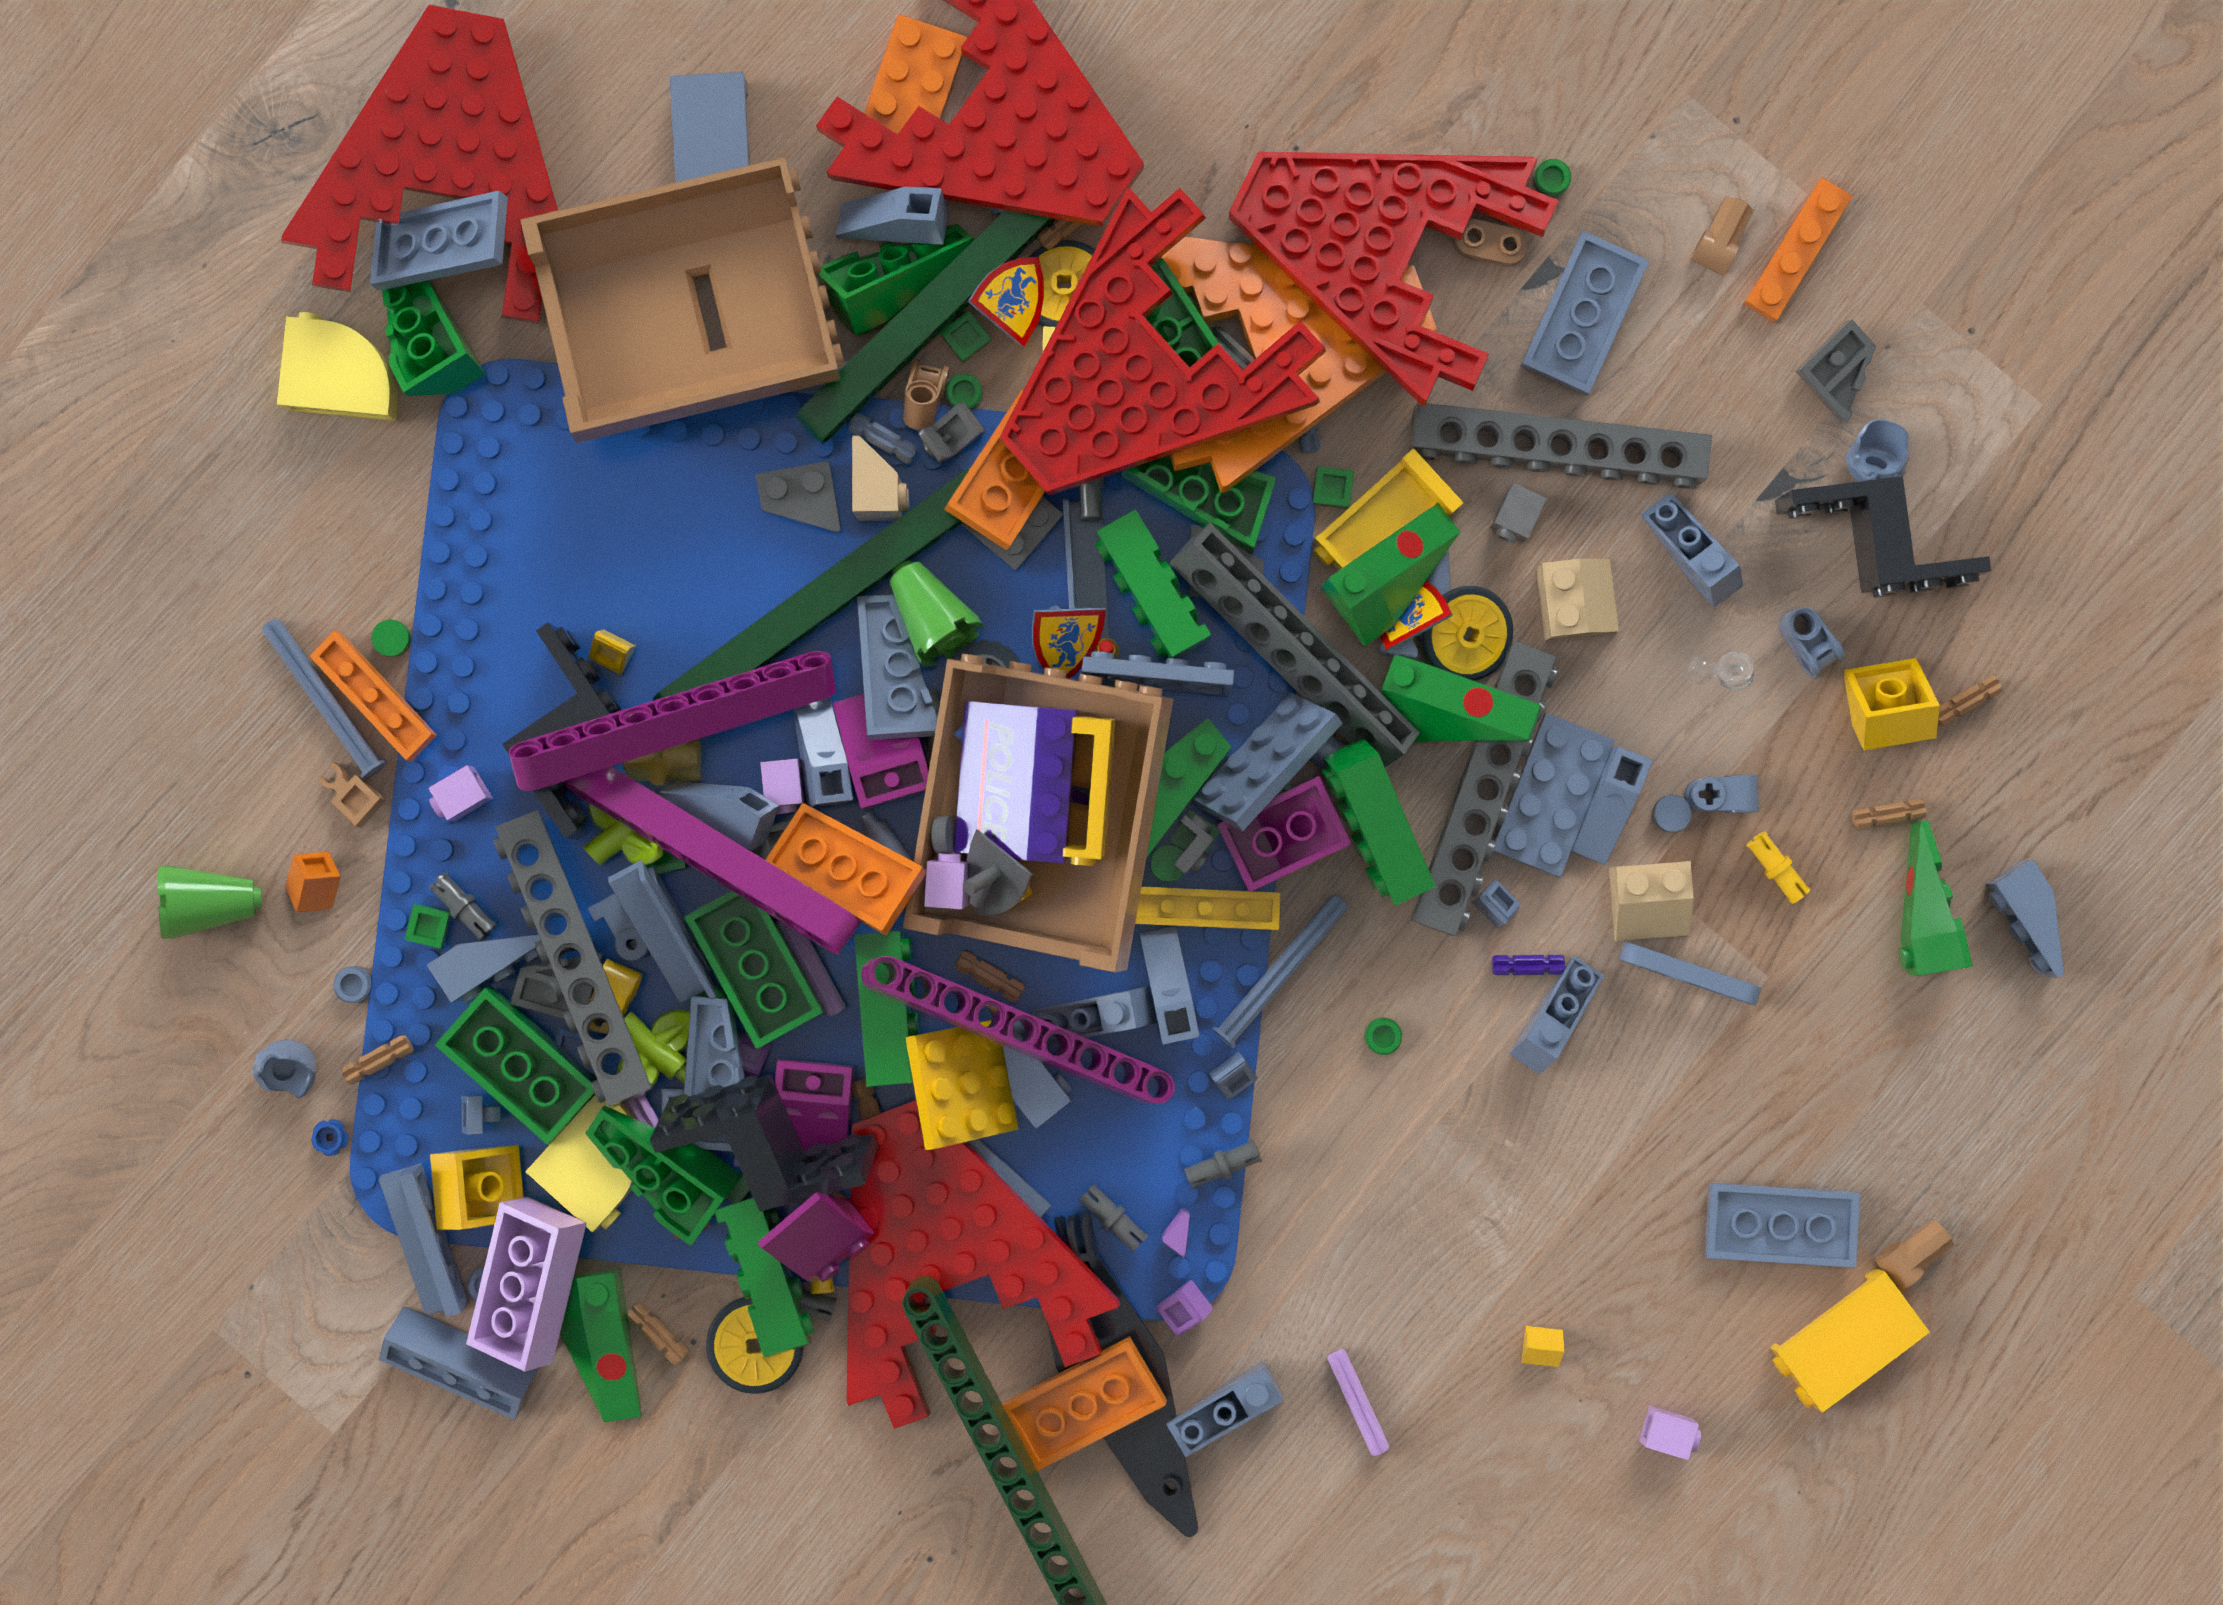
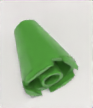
(932, 613)
(202, 900)

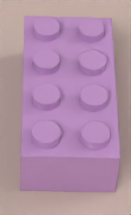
(526, 1283)

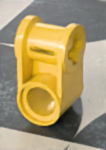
(624, 984)

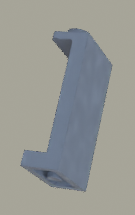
(709, 123)

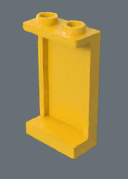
(1384, 509)
(1100, 791)
(1849, 1342)

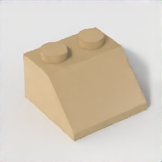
(875, 486)
(1577, 598)
(1651, 900)

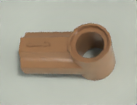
(1719, 243)
(1907, 1258)

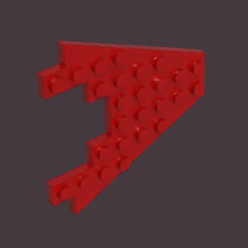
(441, 125)
(1020, 143)
(1351, 227)
(1117, 391)
(951, 1221)

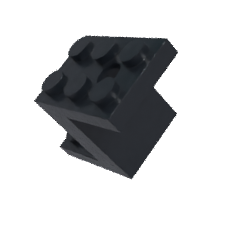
(1881, 536)
(586, 705)
(765, 1142)

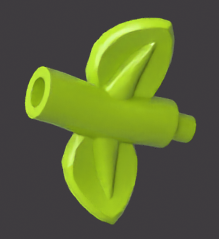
(619, 837)
(661, 1045)

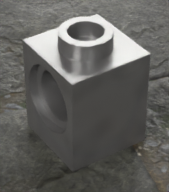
(1517, 514)

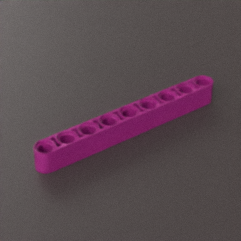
(672, 720)
(717, 857)
(1001, 1026)

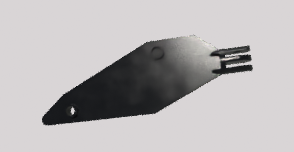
(1145, 1445)

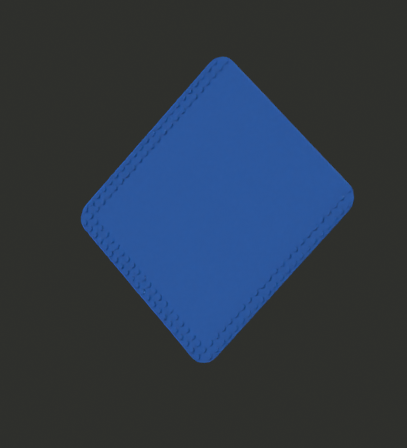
(673, 553)

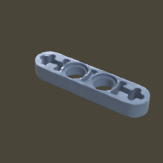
(1690, 973)

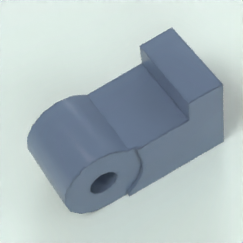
(628, 941)

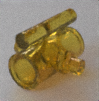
(671, 764)

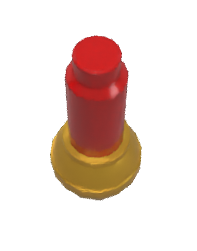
(1108, 645)

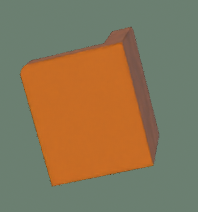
(312, 881)

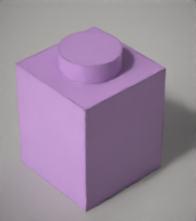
(783, 784)
(459, 794)
(945, 882)
(1670, 1433)

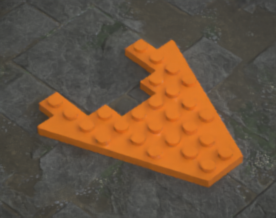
(1244, 282)

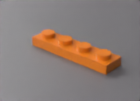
(1797, 249)
(373, 695)

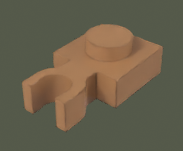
(355, 797)

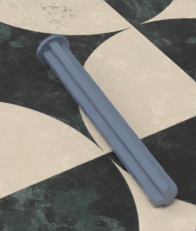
(323, 698)
(1281, 970)

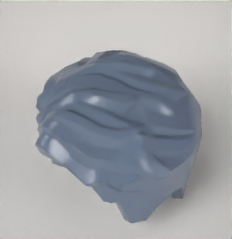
(1879, 451)
(286, 1067)

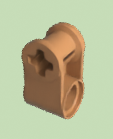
(924, 394)

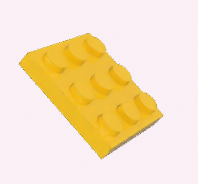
(960, 1086)

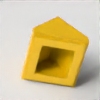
(610, 651)
(1542, 1346)

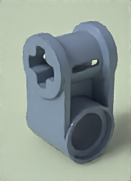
(1812, 643)
(1728, 794)

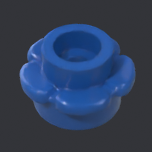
(320, 1140)

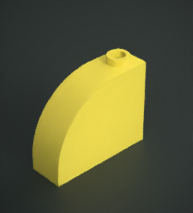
(334, 371)
(579, 1173)

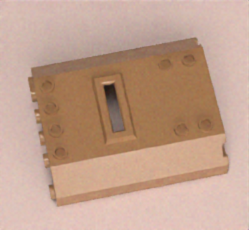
(629, 310)
(1073, 908)

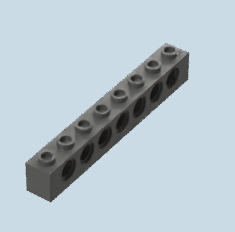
(1690, 448)
(1291, 643)
(531, 832)
(1429, 909)

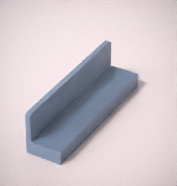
(1084, 563)
(661, 932)
(423, 1245)
(444, 1359)

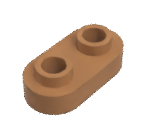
(1490, 247)

